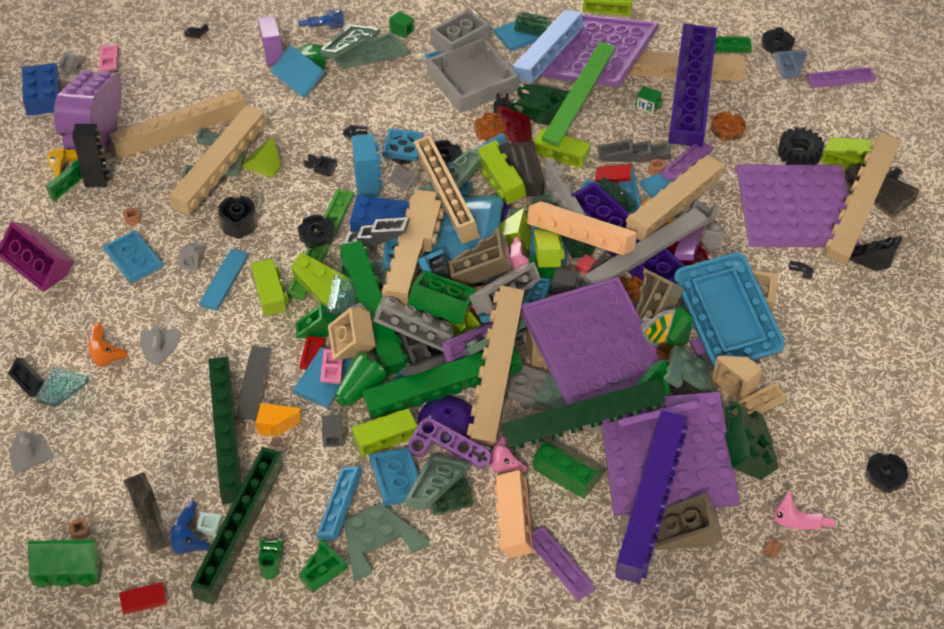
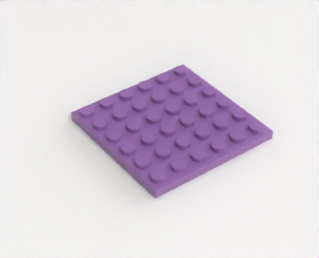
(627, 37)
(791, 203)
(590, 339)
(702, 464)

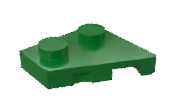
(321, 567)

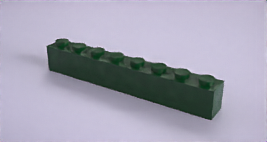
(582, 413)
(224, 429)
(237, 526)

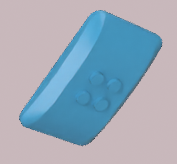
(487, 216)
(729, 308)

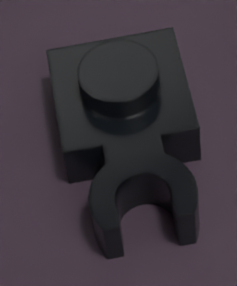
(501, 101)
(322, 165)

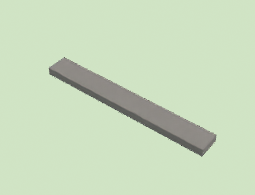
(648, 247)

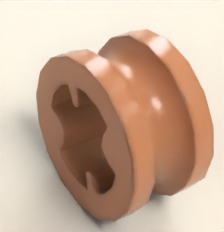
(656, 162)
(132, 220)
(81, 534)
(773, 548)

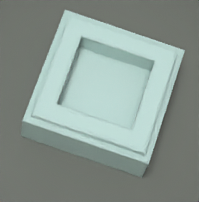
(209, 524)

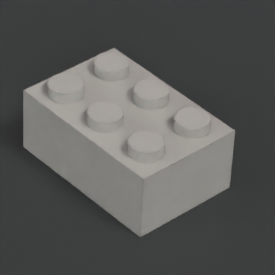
(459, 31)

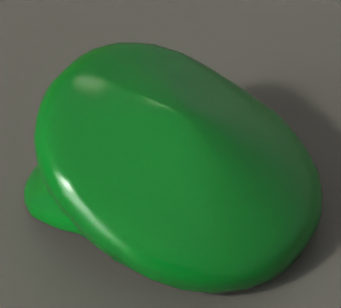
(312, 52)

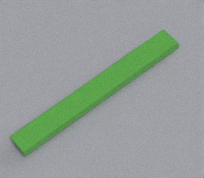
(578, 94)
(336, 212)

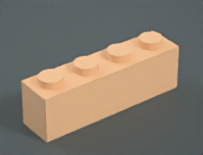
(514, 514)

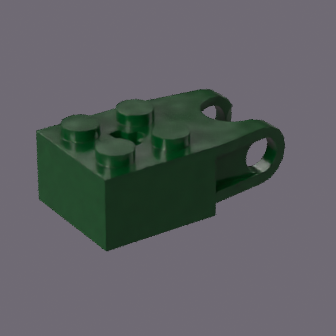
(540, 103)
(749, 443)

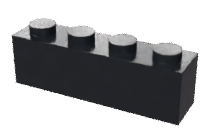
(91, 156)

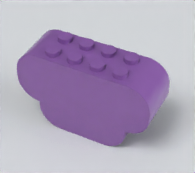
(88, 100)

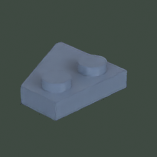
(790, 63)

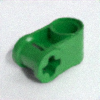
(270, 554)

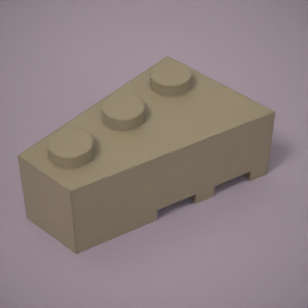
(483, 261)
(657, 295)

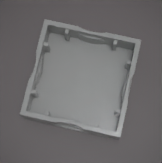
(472, 75)

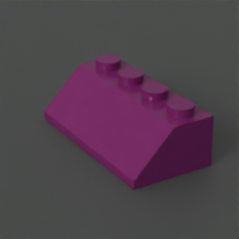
(34, 256)

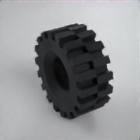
(802, 139)

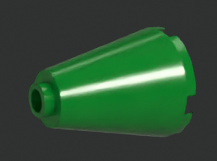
(360, 376)

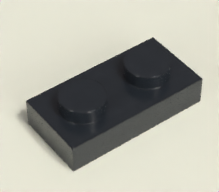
(26, 377)

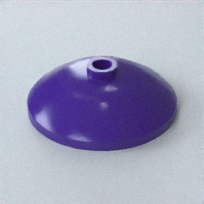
(457, 420)

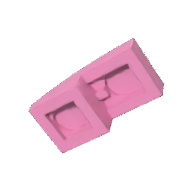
(108, 58)
(331, 368)

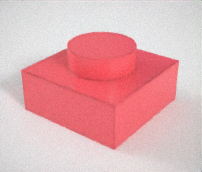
(585, 264)

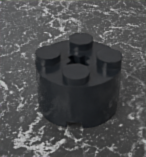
(237, 216)

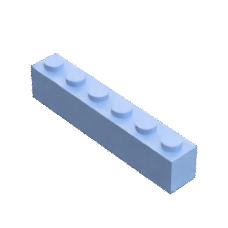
(548, 46)

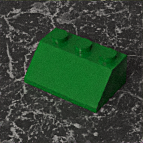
(441, 297)
(567, 468)
(63, 562)

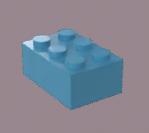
(366, 165)

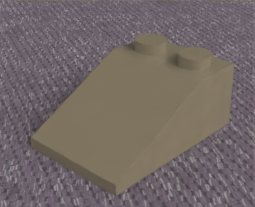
(689, 524)

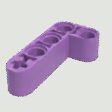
(271, 39)
(452, 447)

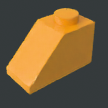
(276, 419)

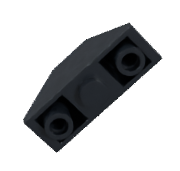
(877, 254)

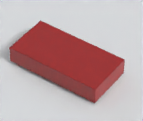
(614, 173)
(311, 348)
(142, 598)

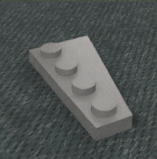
(558, 190)

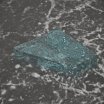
(341, 295)
(60, 386)

